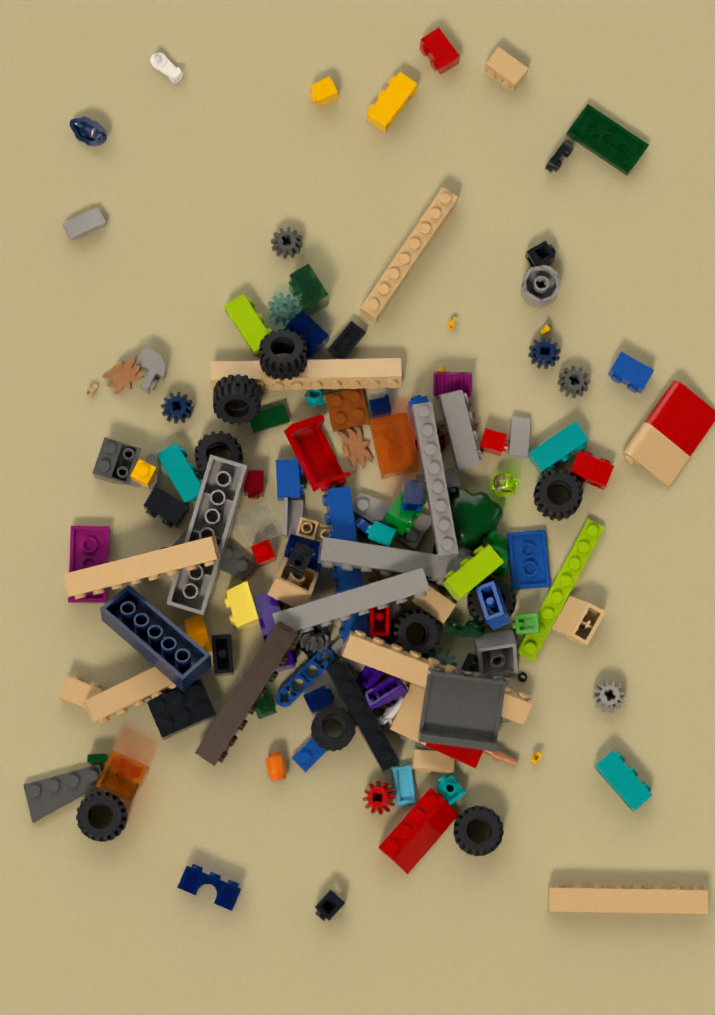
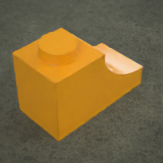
(197, 631)

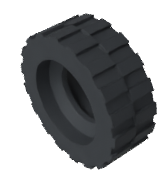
(340, 715)

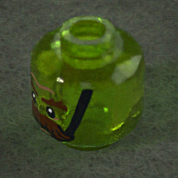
(504, 484)

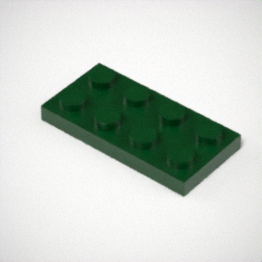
(607, 139)

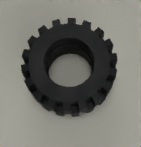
(283, 366)
(237, 388)
(214, 441)
(560, 479)
(474, 604)
(430, 627)
(86, 808)
(490, 818)

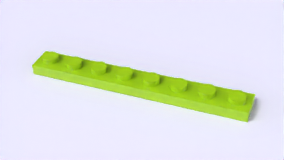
(561, 588)

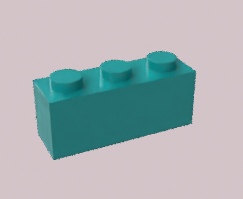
(558, 448)
(180, 472)
(623, 780)

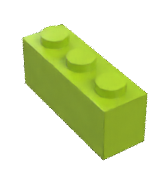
(247, 322)
(472, 571)

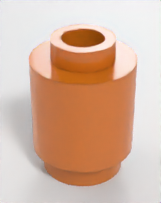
(276, 766)

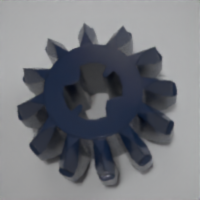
(545, 360)
(178, 400)

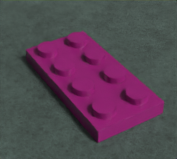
(87, 549)

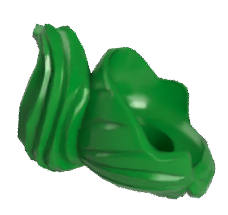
(500, 546)

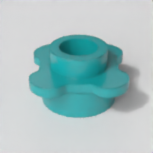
(314, 398)

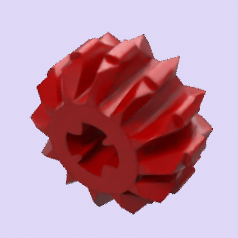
(377, 805)

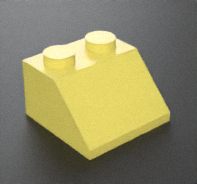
(242, 606)

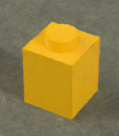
(323, 92)
(144, 474)

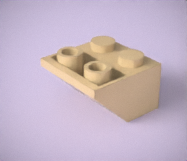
(578, 621)

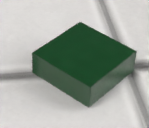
(97, 758)

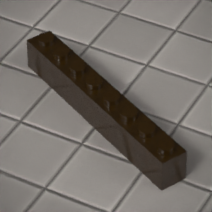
(246, 694)

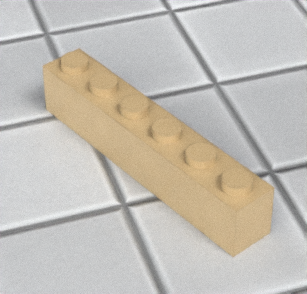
(127, 694)

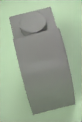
(154, 366)

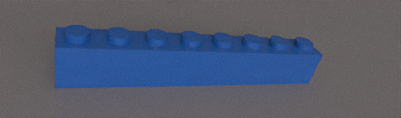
(342, 527)

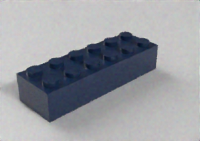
(156, 637)

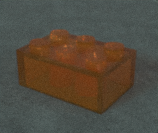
(393, 445)

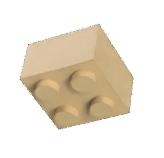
(291, 587)

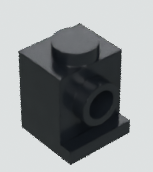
(541, 249)
(299, 559)
(336, 903)

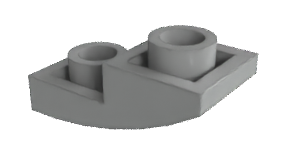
(84, 223)
(519, 437)

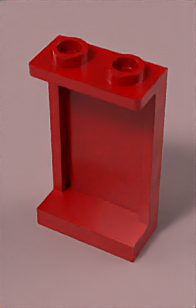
(315, 454)

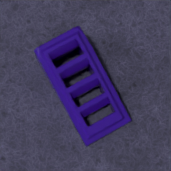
(395, 693)

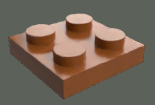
(347, 409)

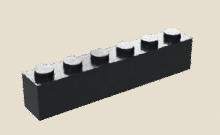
(362, 715)

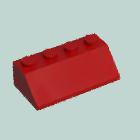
(418, 831)

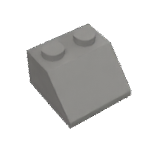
(496, 653)

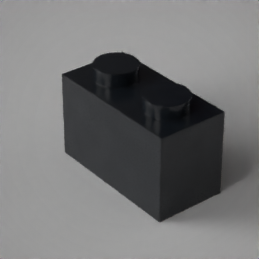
(165, 507)
(222, 655)

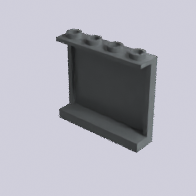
(462, 709)

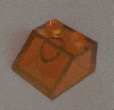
(122, 776)

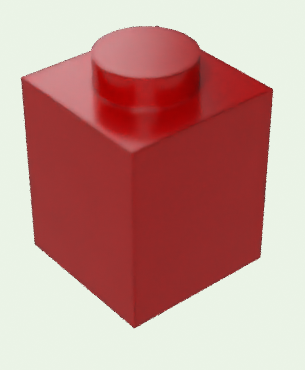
(494, 442)
(263, 553)

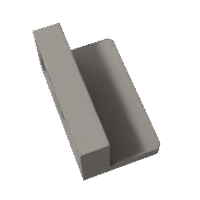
(292, 513)

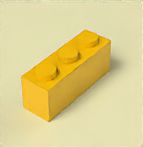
(391, 101)

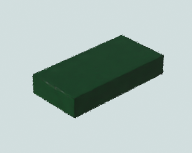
(270, 418)

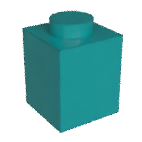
(380, 534)

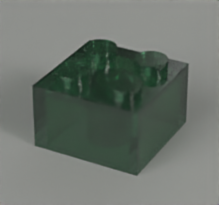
(308, 290)

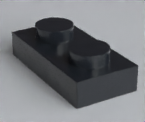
(347, 341)

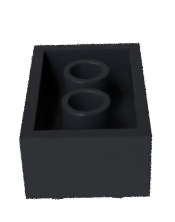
(181, 709)

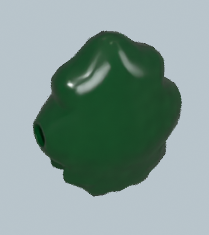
(473, 517)

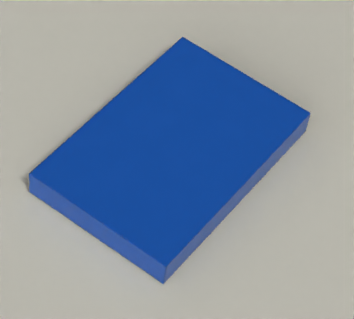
(528, 560)

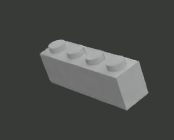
(459, 429)

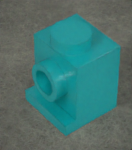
(449, 797)

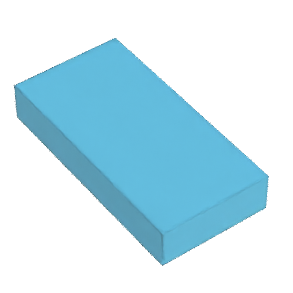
(404, 785)

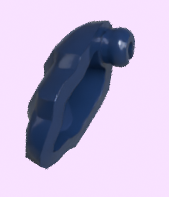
(88, 131)

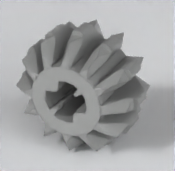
(614, 693)

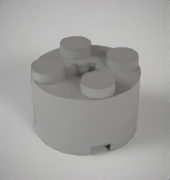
(539, 276)

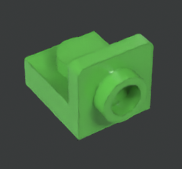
(526, 624)

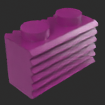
(451, 381)

